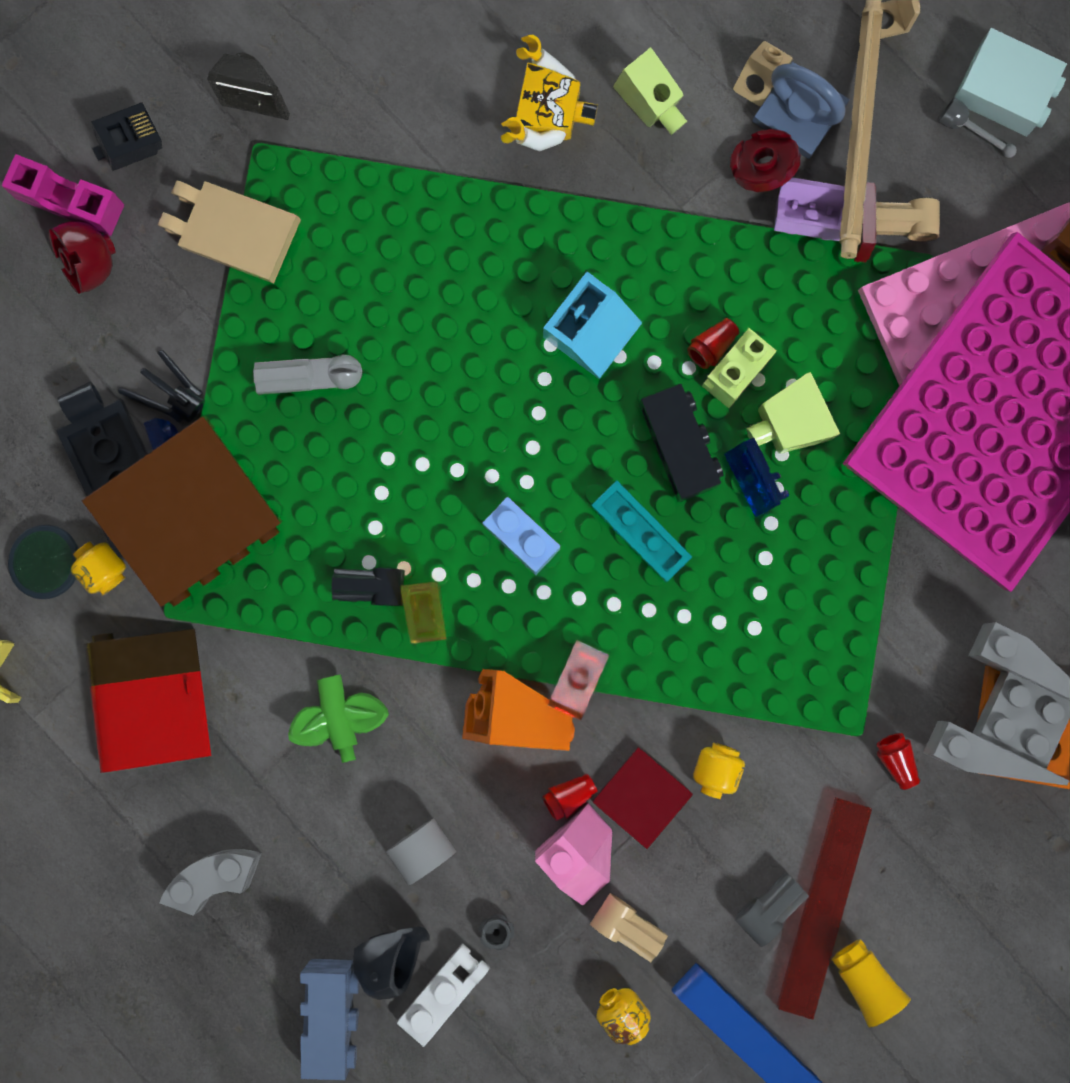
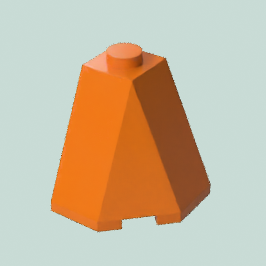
(514, 715)

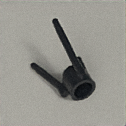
(184, 402)

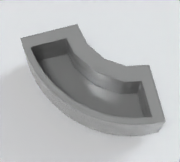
(213, 874)

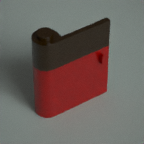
(147, 699)

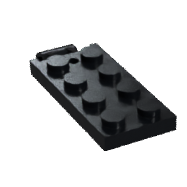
(101, 456)

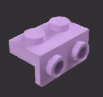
(810, 209)

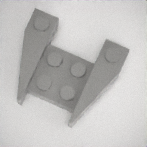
(1020, 717)

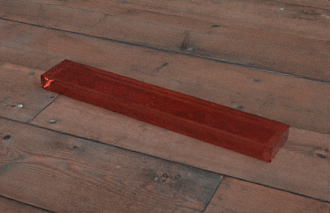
(824, 908)

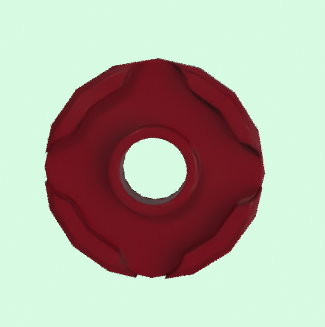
(768, 175)

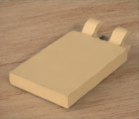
(233, 229)

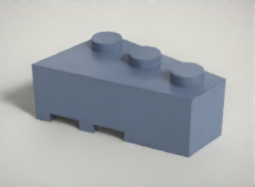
(328, 1019)

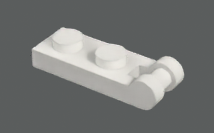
(442, 996)

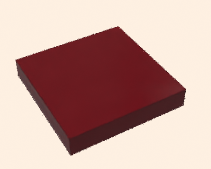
(642, 797)

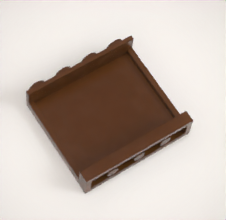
(183, 513)

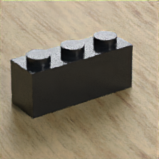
(681, 442)

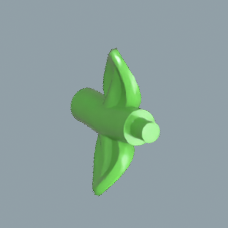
(337, 718)

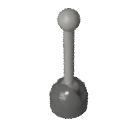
(957, 115)

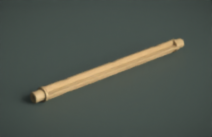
(861, 129)

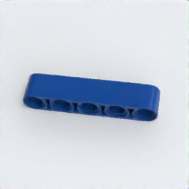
(740, 1029)

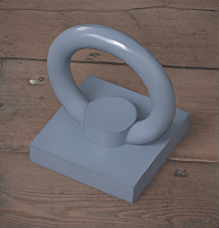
(801, 106)

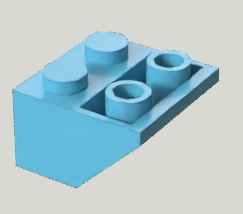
(592, 325)

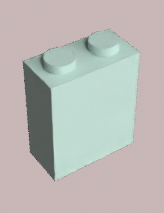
(1011, 82)

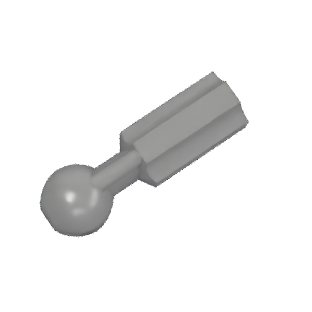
(306, 374)

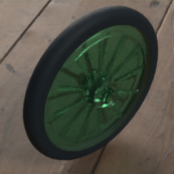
(43, 561)

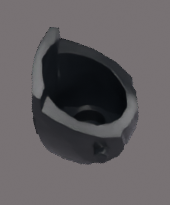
(388, 961)

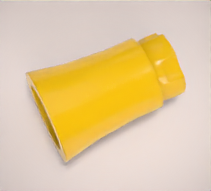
(870, 984)

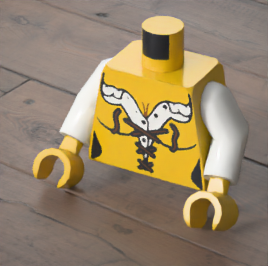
(546, 101)

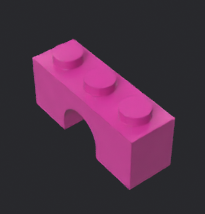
(46, 190)

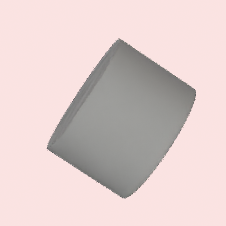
(421, 851)

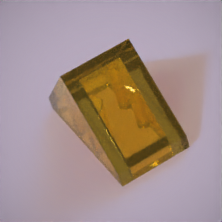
(424, 612)

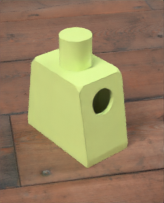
(644, 83)
(795, 418)

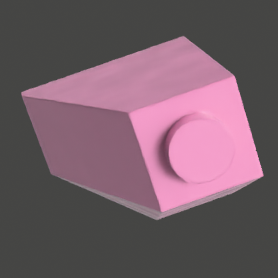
(578, 855)

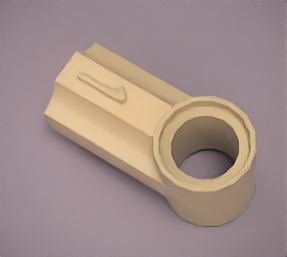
(916, 219)
(621, 923)

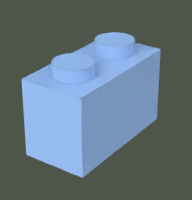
(521, 536)

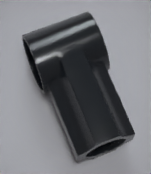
(377, 586)

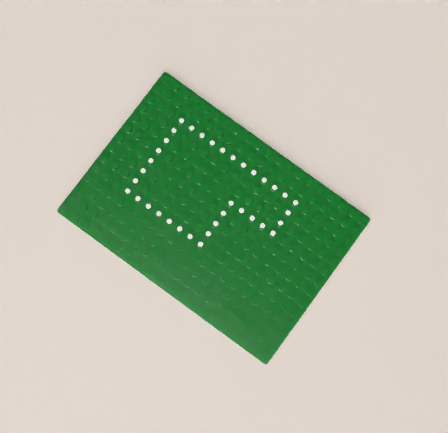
(467, 404)

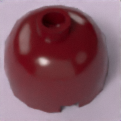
(83, 254)

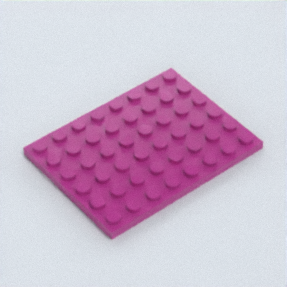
(984, 420)

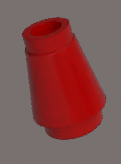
(712, 344)
(899, 760)
(569, 796)

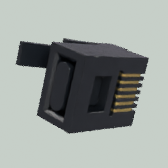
(126, 137)

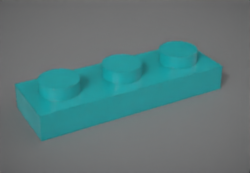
(641, 531)

